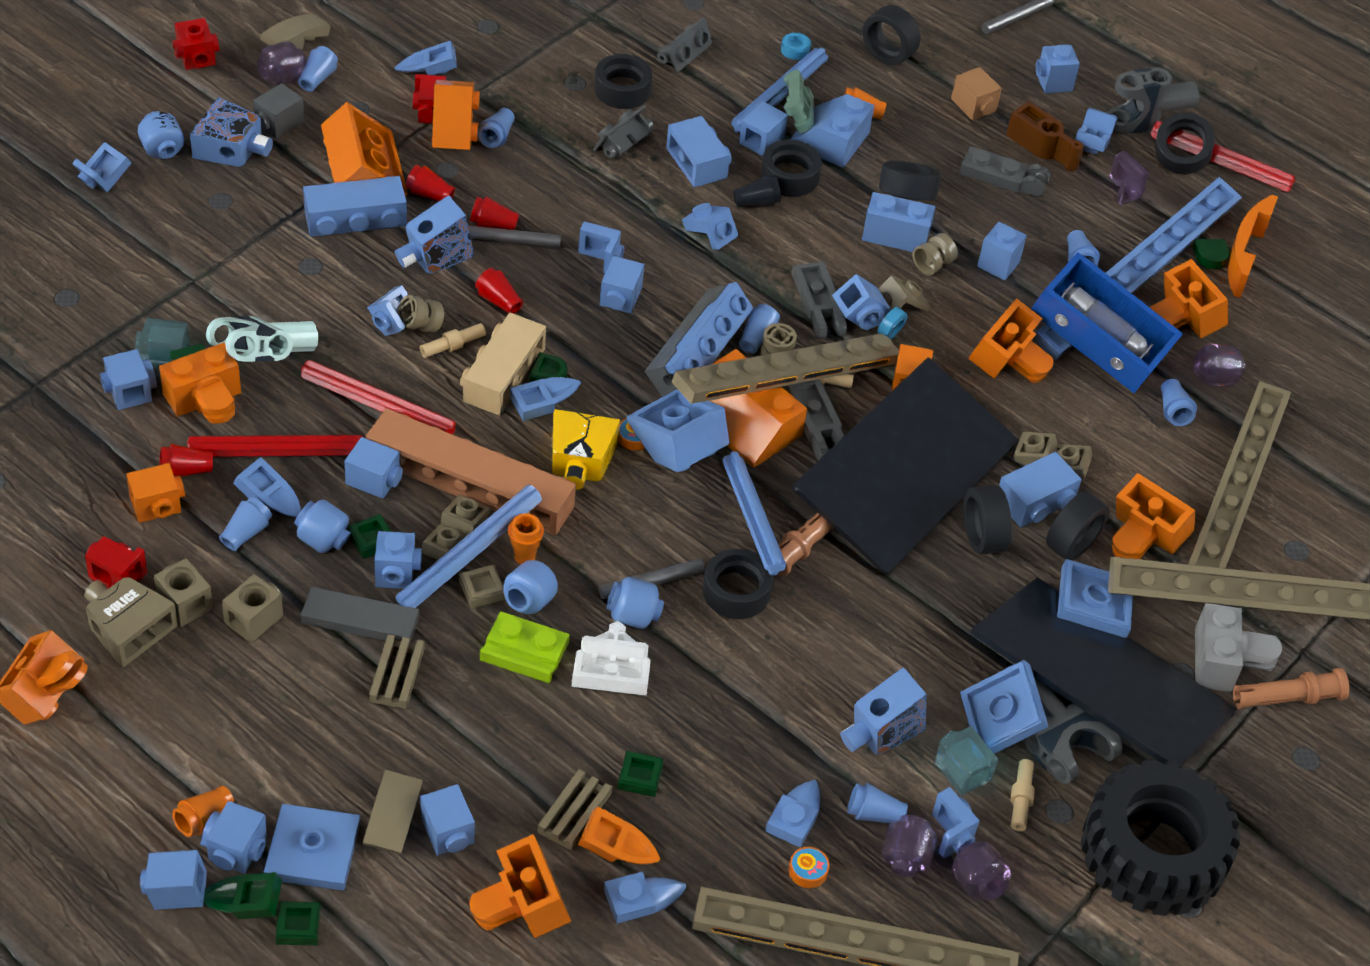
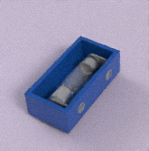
(1106, 322)

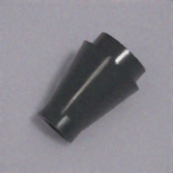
(759, 193)

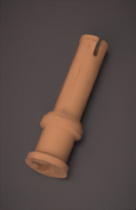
(798, 544)
(1307, 688)

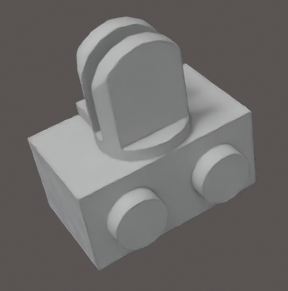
(1225, 648)

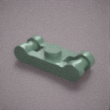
(799, 102)

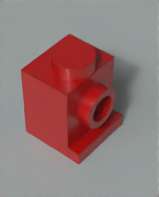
(424, 96)
(113, 561)

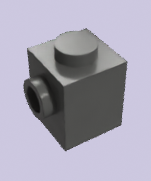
(279, 110)

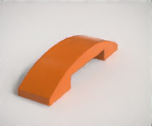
(1254, 224)

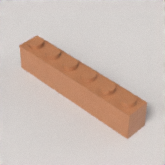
(470, 469)

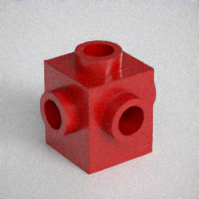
(195, 44)

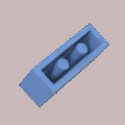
(355, 206)

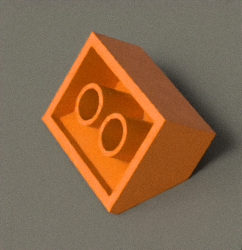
(360, 147)
(761, 420)

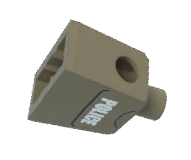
(128, 617)

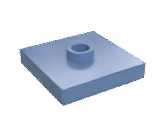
(1087, 601)
(1005, 707)
(313, 846)

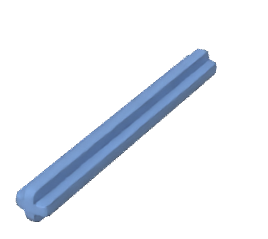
(779, 89)
(754, 513)
(468, 548)

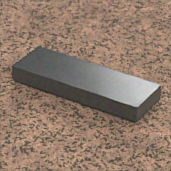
(358, 615)

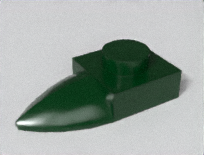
(245, 895)

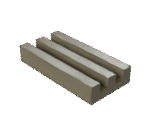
(403, 647)
(589, 786)

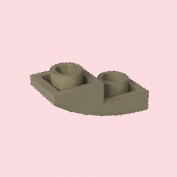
(296, 30)
(1035, 446)
(456, 523)
(392, 812)

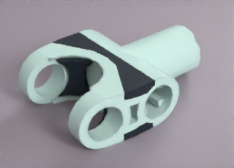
(262, 339)

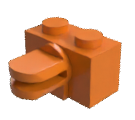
(454, 114)
(1192, 300)
(1012, 344)
(202, 383)
(1150, 518)
(39, 677)
(524, 891)

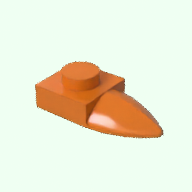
(616, 839)

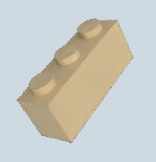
(503, 363)

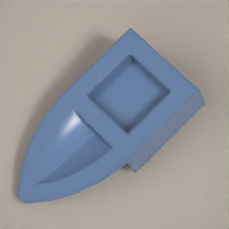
(433, 60)
(541, 396)
(269, 487)
(795, 813)
(640, 896)

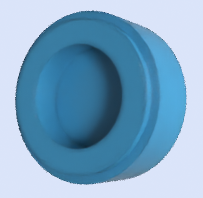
(795, 46)
(892, 323)

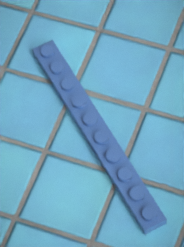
(1158, 249)

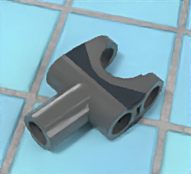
(1149, 97)
(1068, 729)

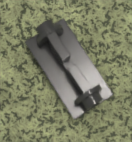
(686, 46)
(630, 124)

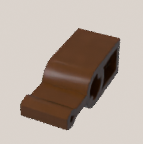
(1044, 136)

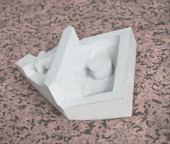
(612, 662)

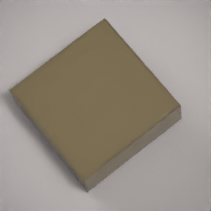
(482, 586)

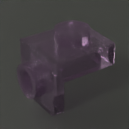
(1129, 176)

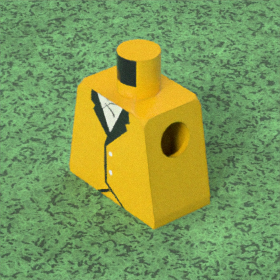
(582, 445)

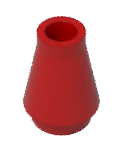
(427, 184)
(493, 215)
(496, 289)
(186, 460)

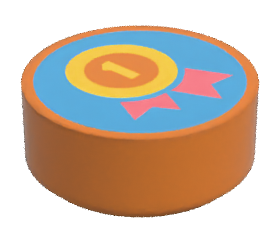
(628, 438)
(808, 867)

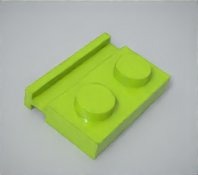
(524, 647)

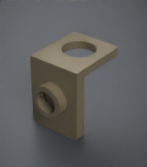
(904, 292)

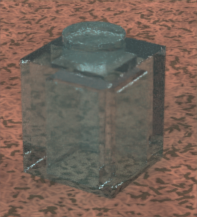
(160, 338)
(965, 760)

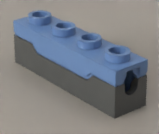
(700, 335)

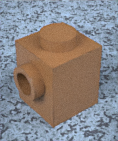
(976, 93)

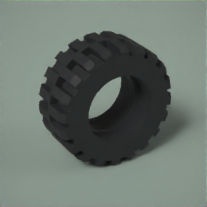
(1147, 876)

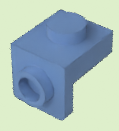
(1096, 130)
(103, 167)
(714, 221)
(600, 242)
(385, 311)
(957, 820)

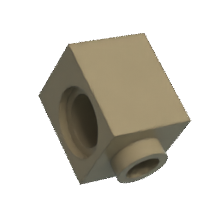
(186, 590)
(253, 608)

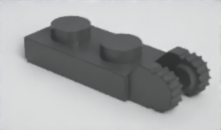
(1005, 172)
(816, 294)
(821, 417)

